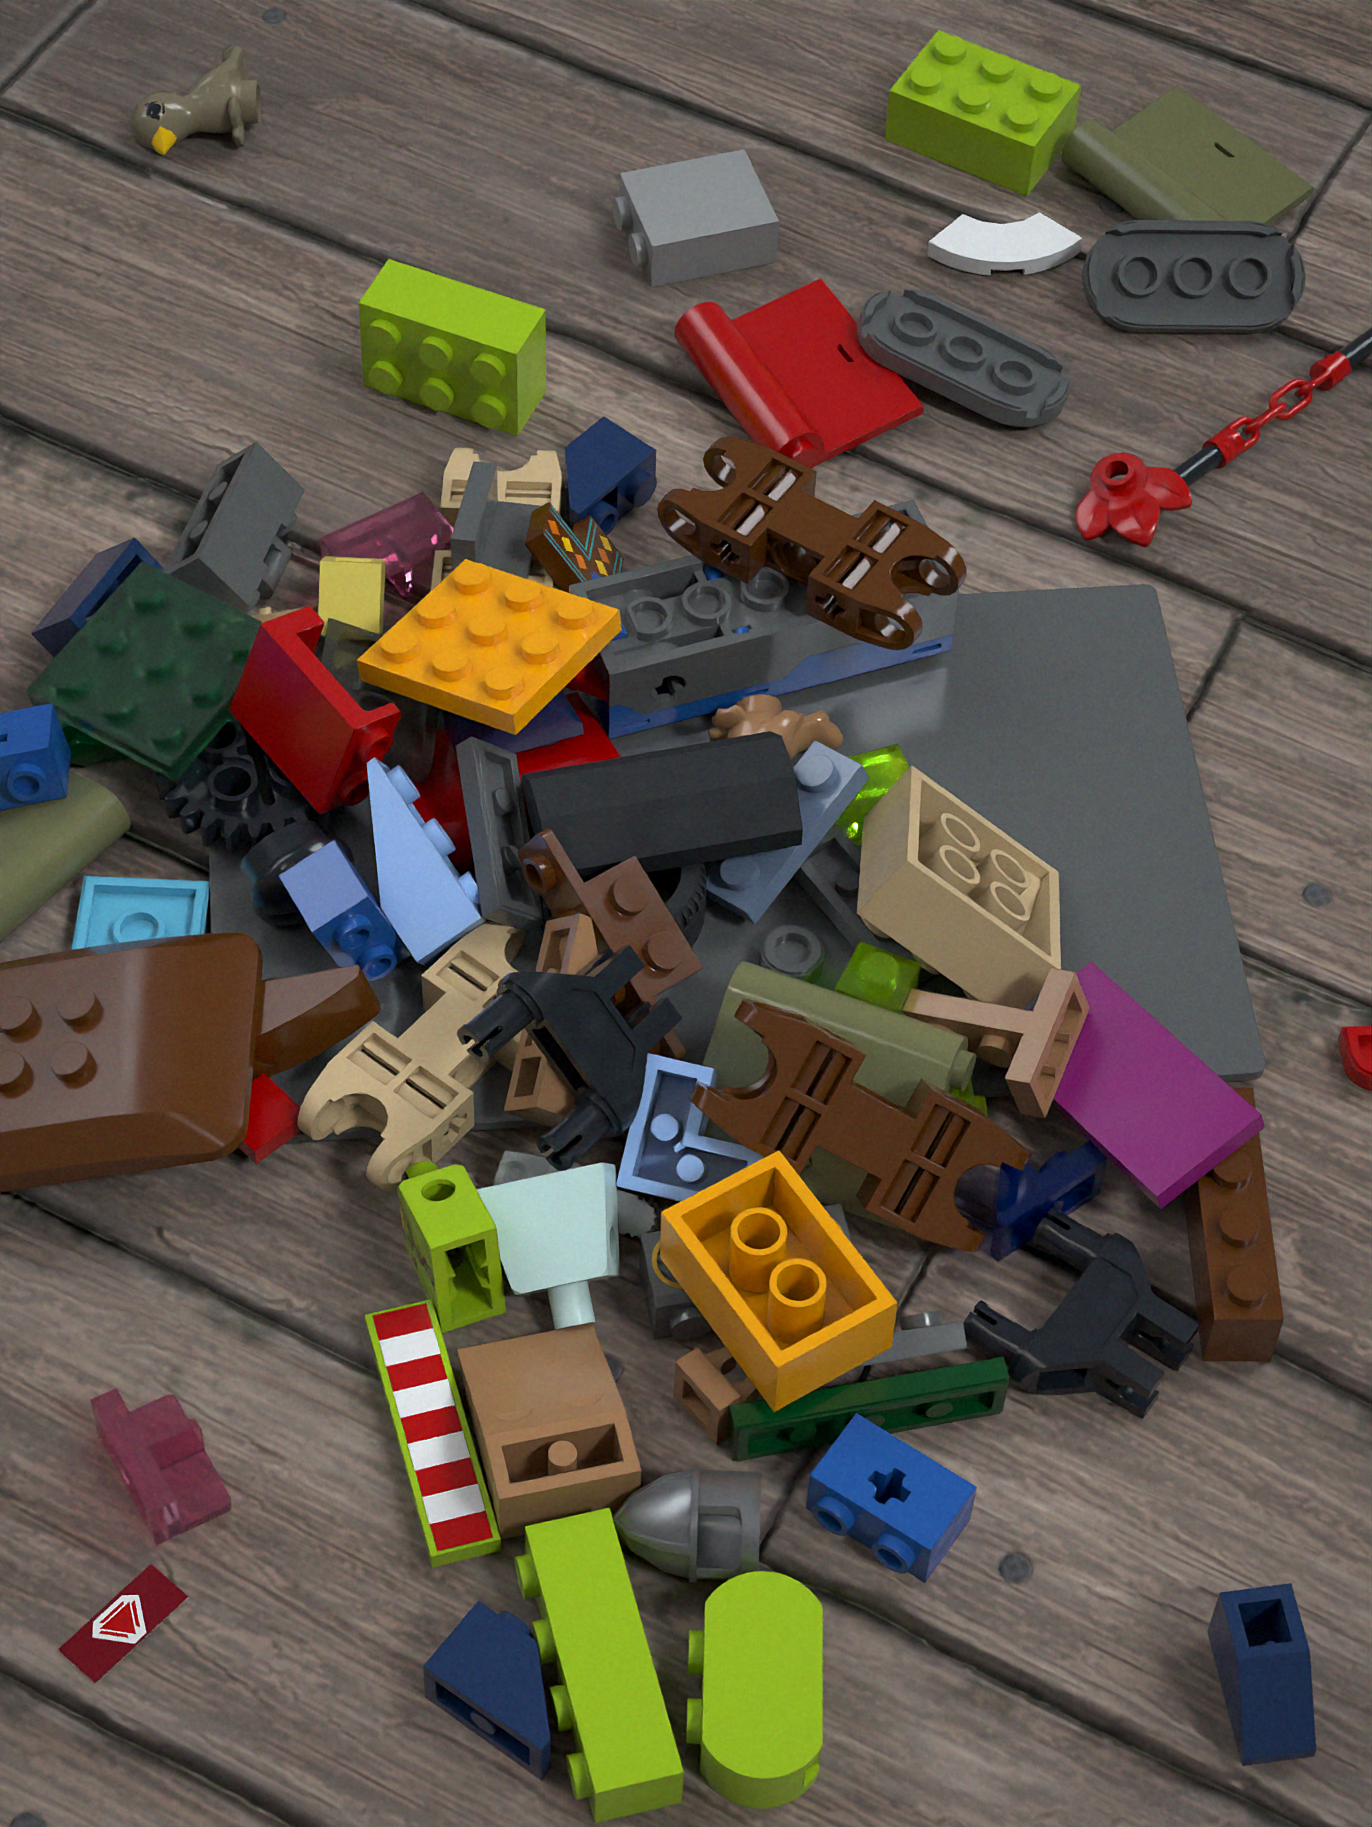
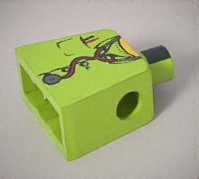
(446, 1213)

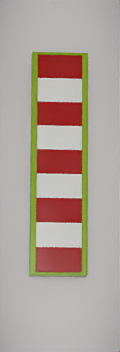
(432, 1434)

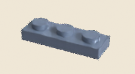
(825, 789)

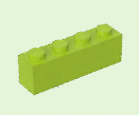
(602, 1667)

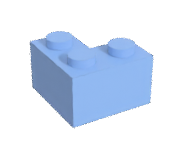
(667, 1141)

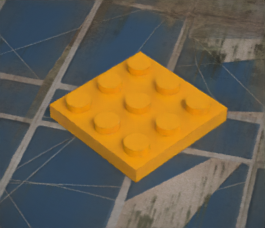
(490, 646)

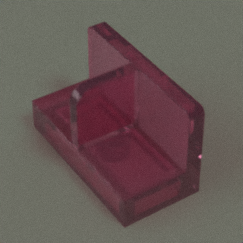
(400, 534)
(161, 1463)

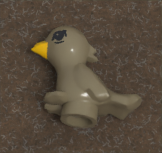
(215, 104)

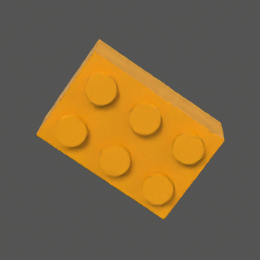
(777, 1280)

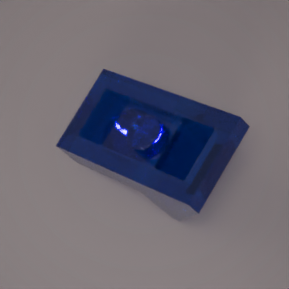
(1028, 1195)

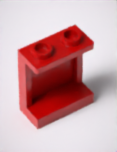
(308, 716)

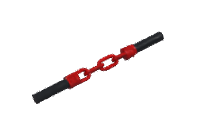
(1229, 444)

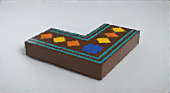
(571, 554)

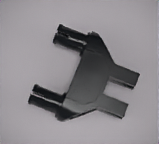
(584, 1041)
(1090, 1331)

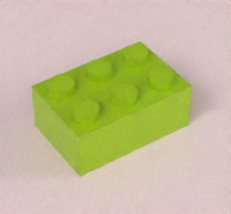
(982, 112)
(453, 347)

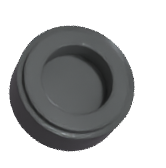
(793, 952)

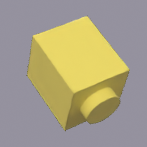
(352, 591)

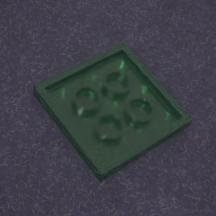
(151, 670)

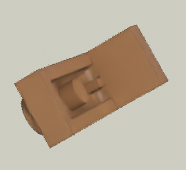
(1027, 1042)

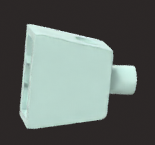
(558, 1236)

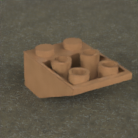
(549, 1427)

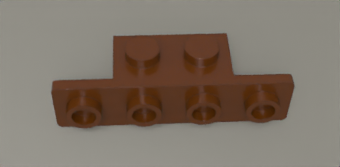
(622, 912)

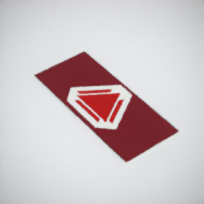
(123, 1623)

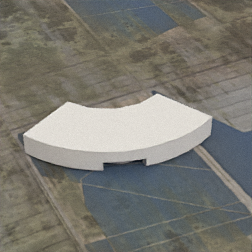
(987, 246)

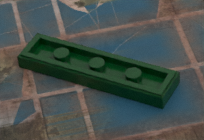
(890, 1402)

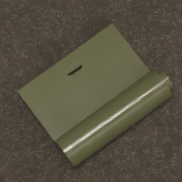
(1183, 166)
(51, 844)
(896, 1058)

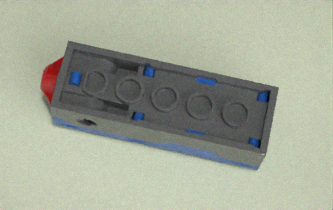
(708, 640)

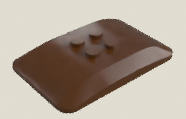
(126, 1057)

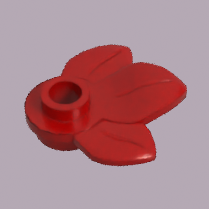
(1132, 503)

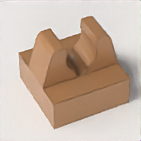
(707, 1393)

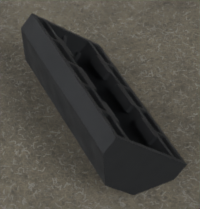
(670, 805)

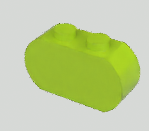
(759, 1689)

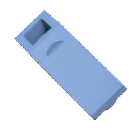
(416, 879)

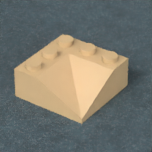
(958, 893)

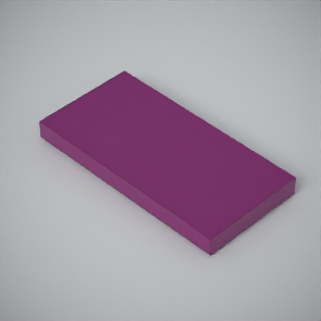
(1147, 1096)

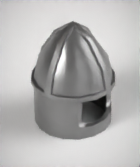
(695, 1523)

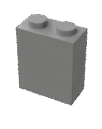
(696, 218)

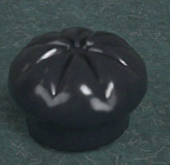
(273, 857)

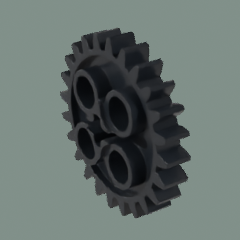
(224, 797)

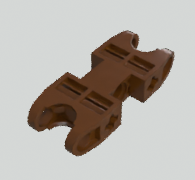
(832, 553)
(908, 1150)

